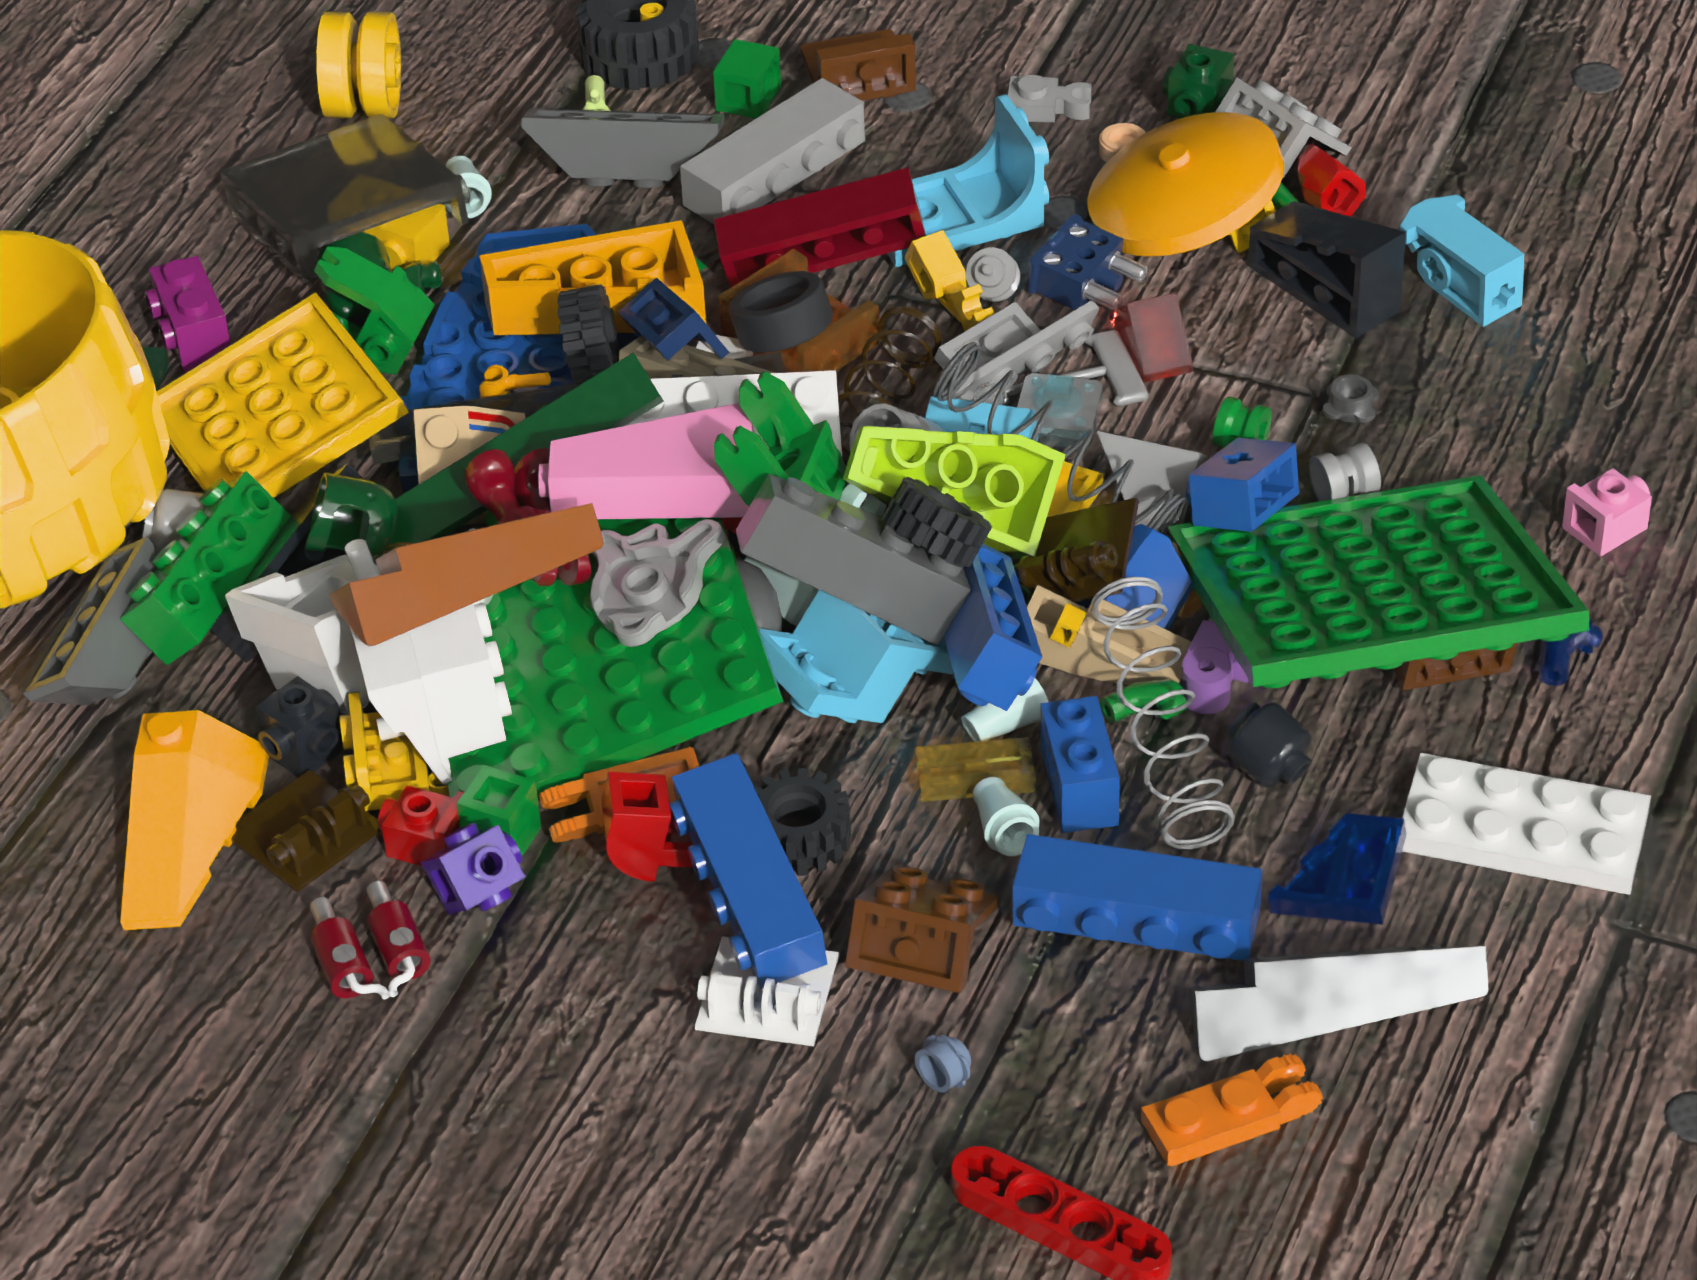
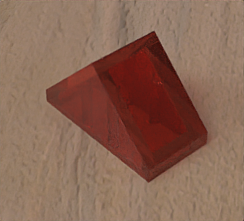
(1154, 336)

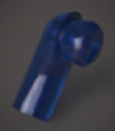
(1557, 654)

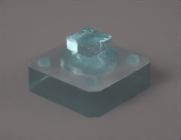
(1074, 407)

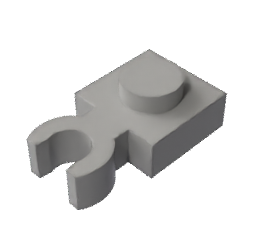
(1043, 98)

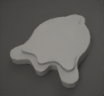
(649, 579)

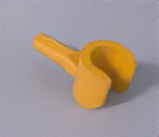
(500, 383)

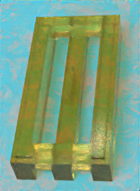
(975, 765)

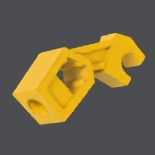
(944, 278)

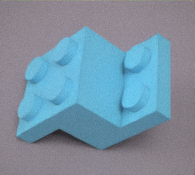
(848, 661)

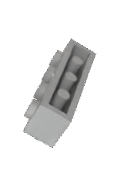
(773, 152)

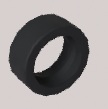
(780, 311)

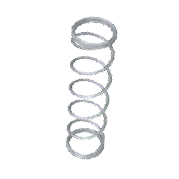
(1195, 803)

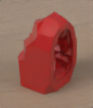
(1328, 182)

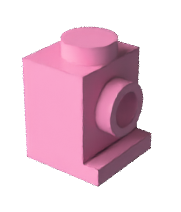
(1616, 503)

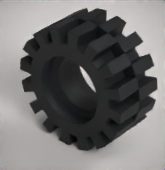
(587, 331)
(937, 522)
(810, 799)

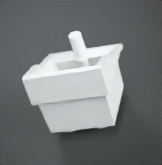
(301, 629)
(439, 686)

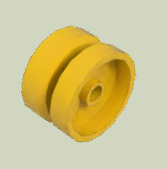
(358, 65)

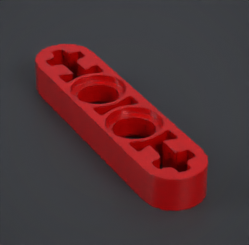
(1067, 1209)

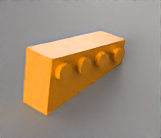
(526, 282)

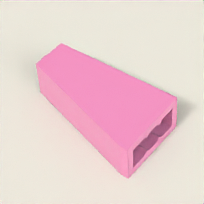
(647, 468)

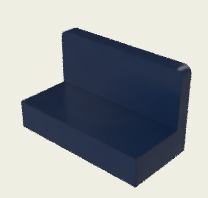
(668, 321)

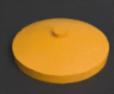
(1187, 183)

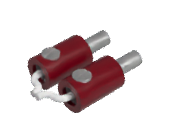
(344, 958)

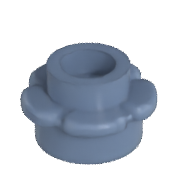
(943, 1063)

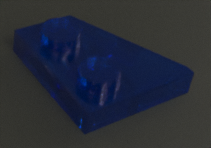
(1347, 873)

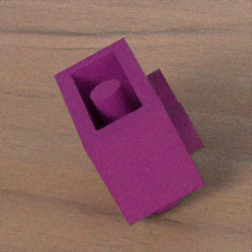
(187, 312)

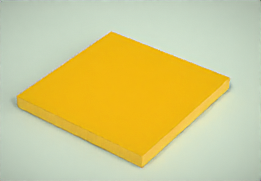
(278, 402)

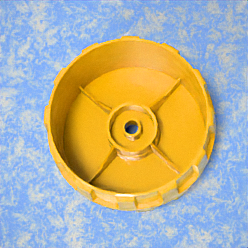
(75, 417)

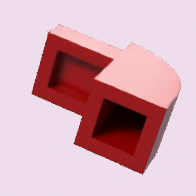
(641, 826)

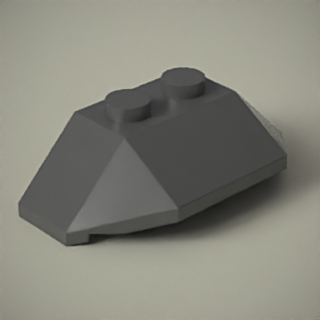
(621, 143)
(91, 648)

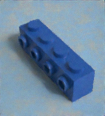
(993, 635)
(747, 870)
(1137, 897)

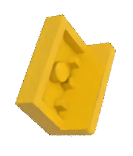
(378, 765)

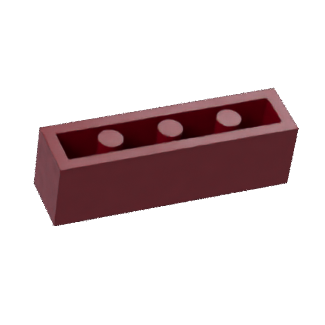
(824, 226)

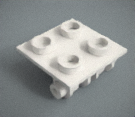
(777, 1012)

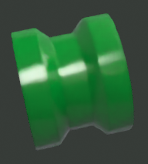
(1239, 421)

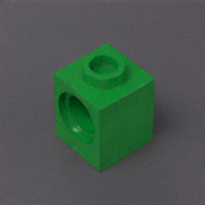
(747, 79)

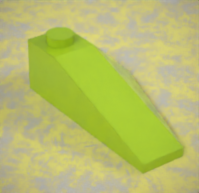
(995, 475)

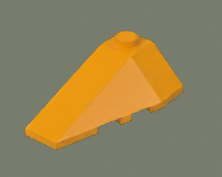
(184, 805)

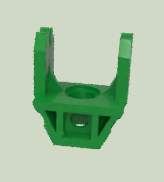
(395, 305)
(794, 443)

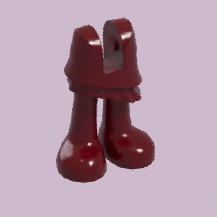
(514, 496)

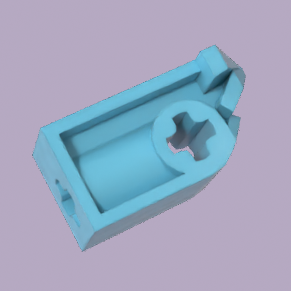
(1464, 259)

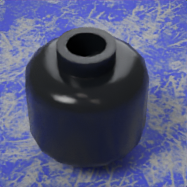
(1269, 744)

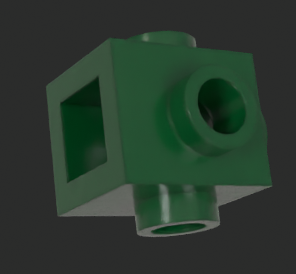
(1198, 81)

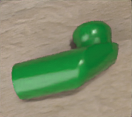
(1139, 695)

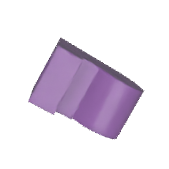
(1210, 670)

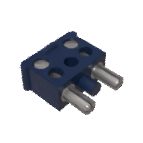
(1080, 265)

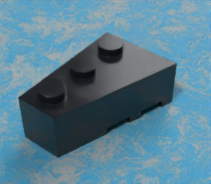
(1332, 264)

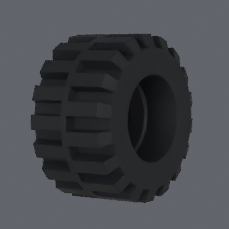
(633, 51)

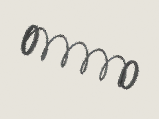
(1173, 503)

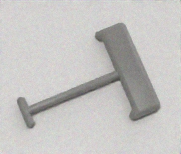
(1115, 364)

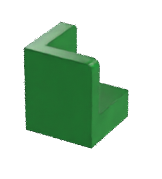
(502, 800)

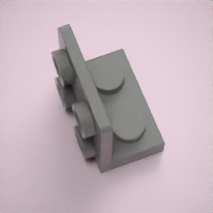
(1284, 115)

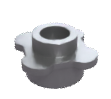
(1351, 399)

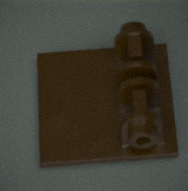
(1081, 551)
(306, 829)

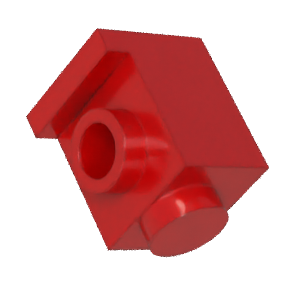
(417, 824)

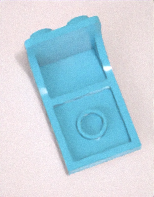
(991, 193)

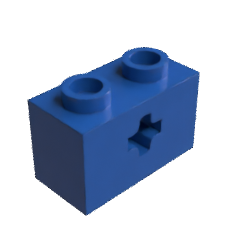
(1243, 484)
(1079, 764)

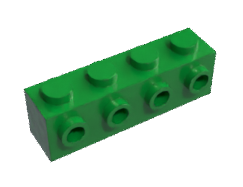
(211, 558)

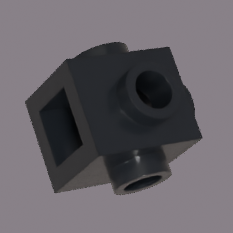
(300, 727)

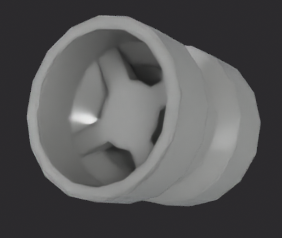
(1345, 474)

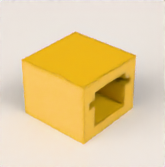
(1068, 625)

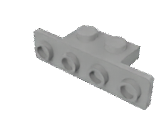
(1016, 343)

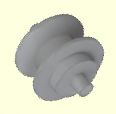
(994, 272)

